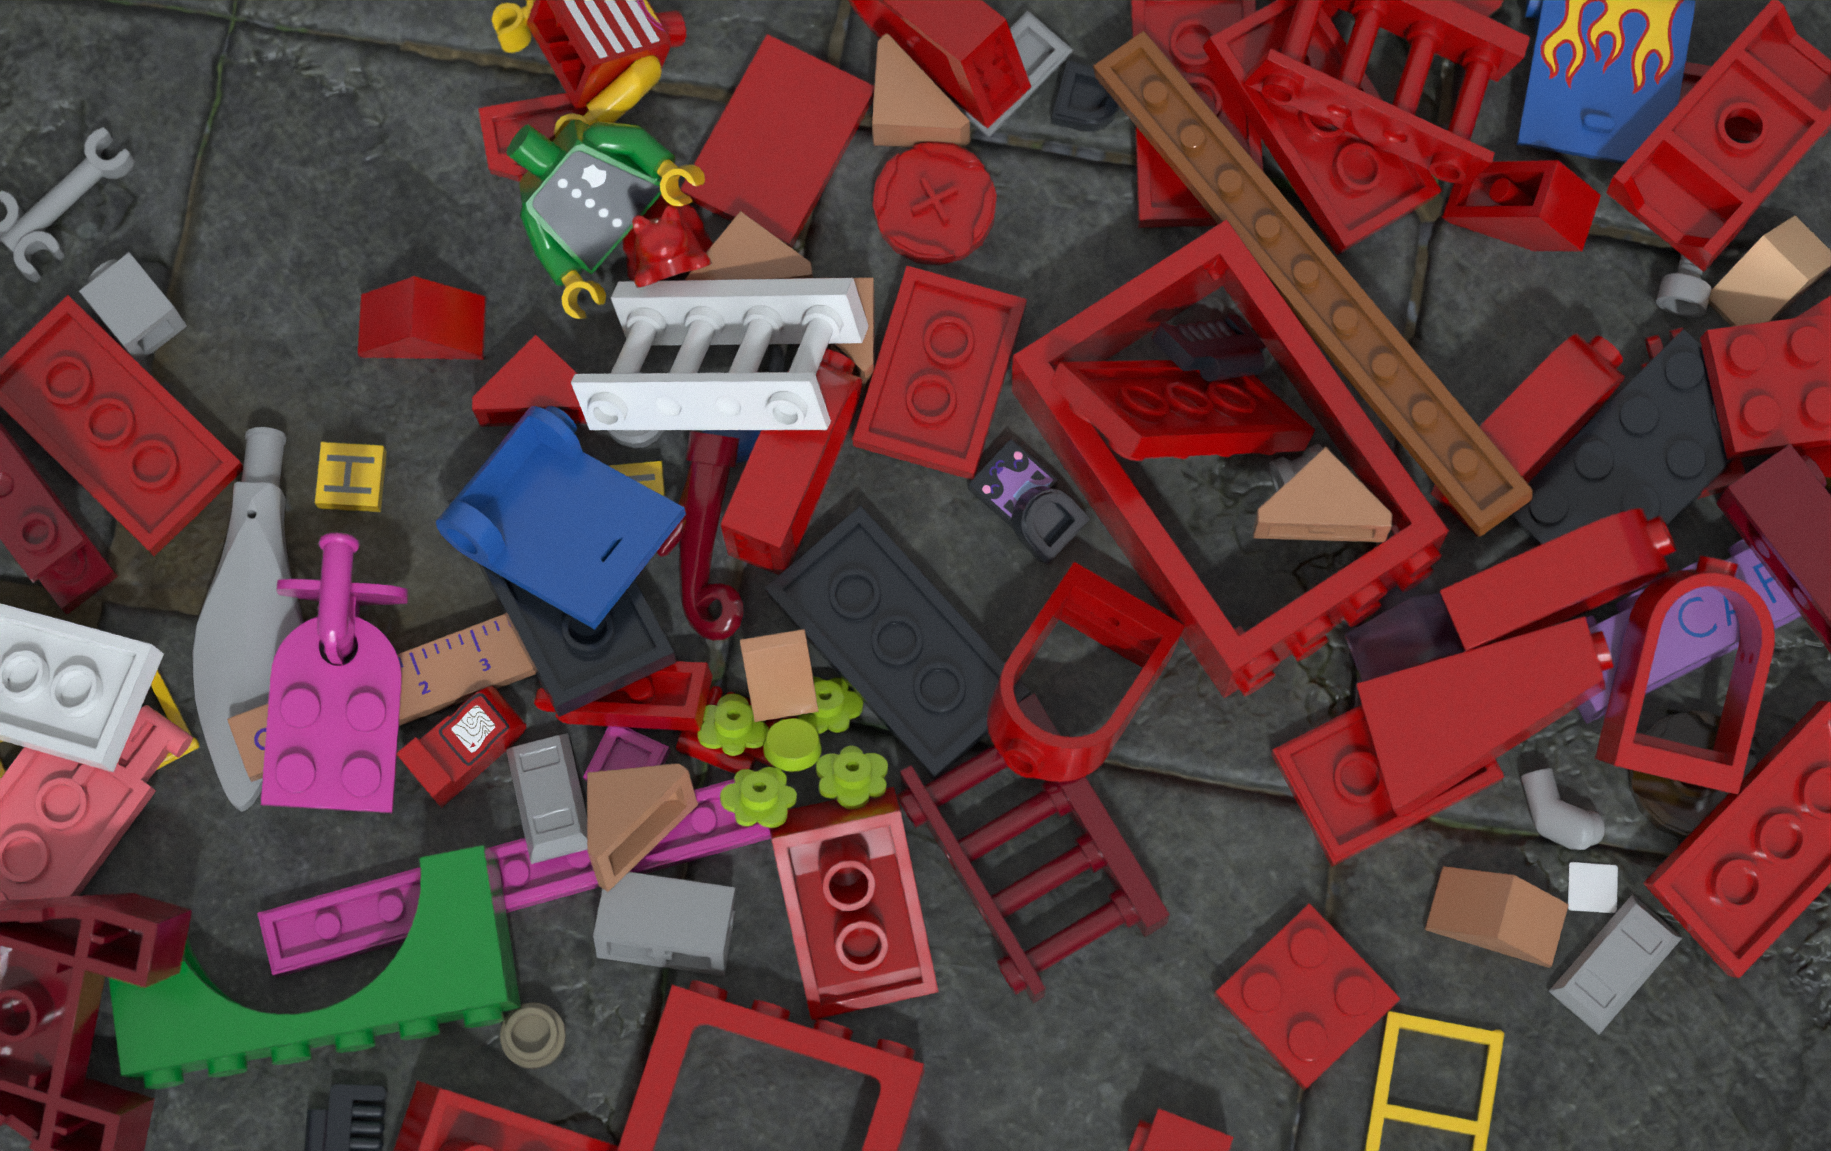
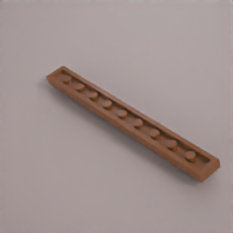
(1315, 286)

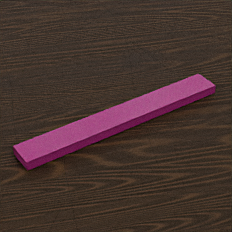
(384, 909)

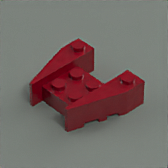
(49, 1008)

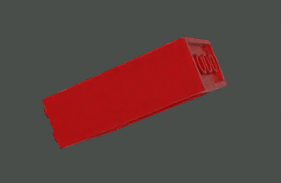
(1299, 629)

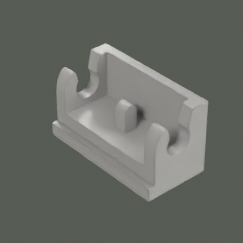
(666, 923)

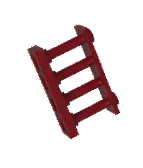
(44, 532)
(1096, 848)

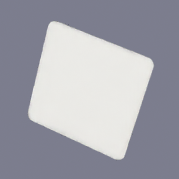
(1592, 887)

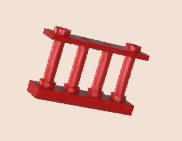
(1430, 27)

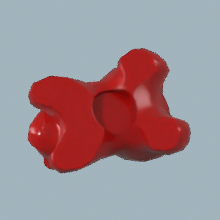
(665, 243)

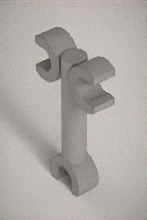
(24, 232)

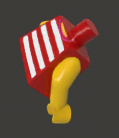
(599, 49)

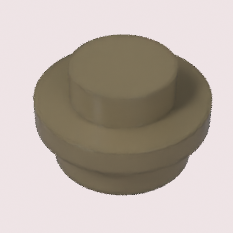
(533, 1035)

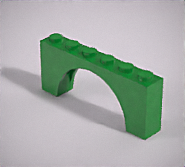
(447, 970)

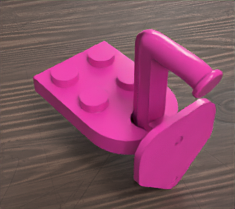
(338, 723)

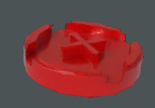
(934, 203)

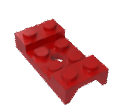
(1697, 181)

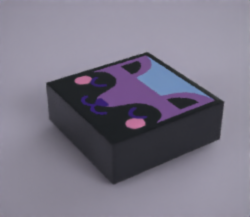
(1007, 478)

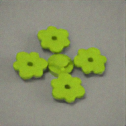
(792, 747)

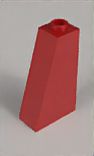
(1471, 707)

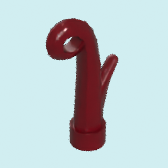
(702, 499)

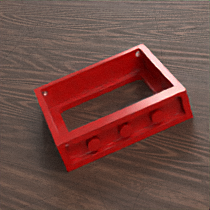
(768, 1023)

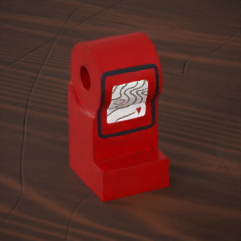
(463, 744)

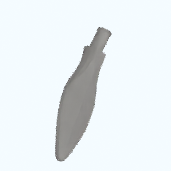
(243, 613)

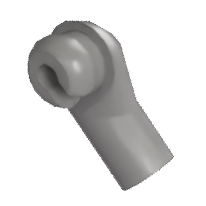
(1559, 819)

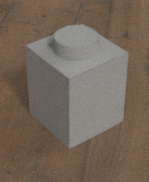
(132, 306)

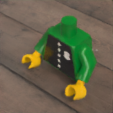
(586, 193)

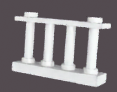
(722, 313)

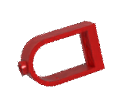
(958, 46)
(1551, 406)
(789, 476)
(1560, 578)
(1114, 621)
(1726, 763)

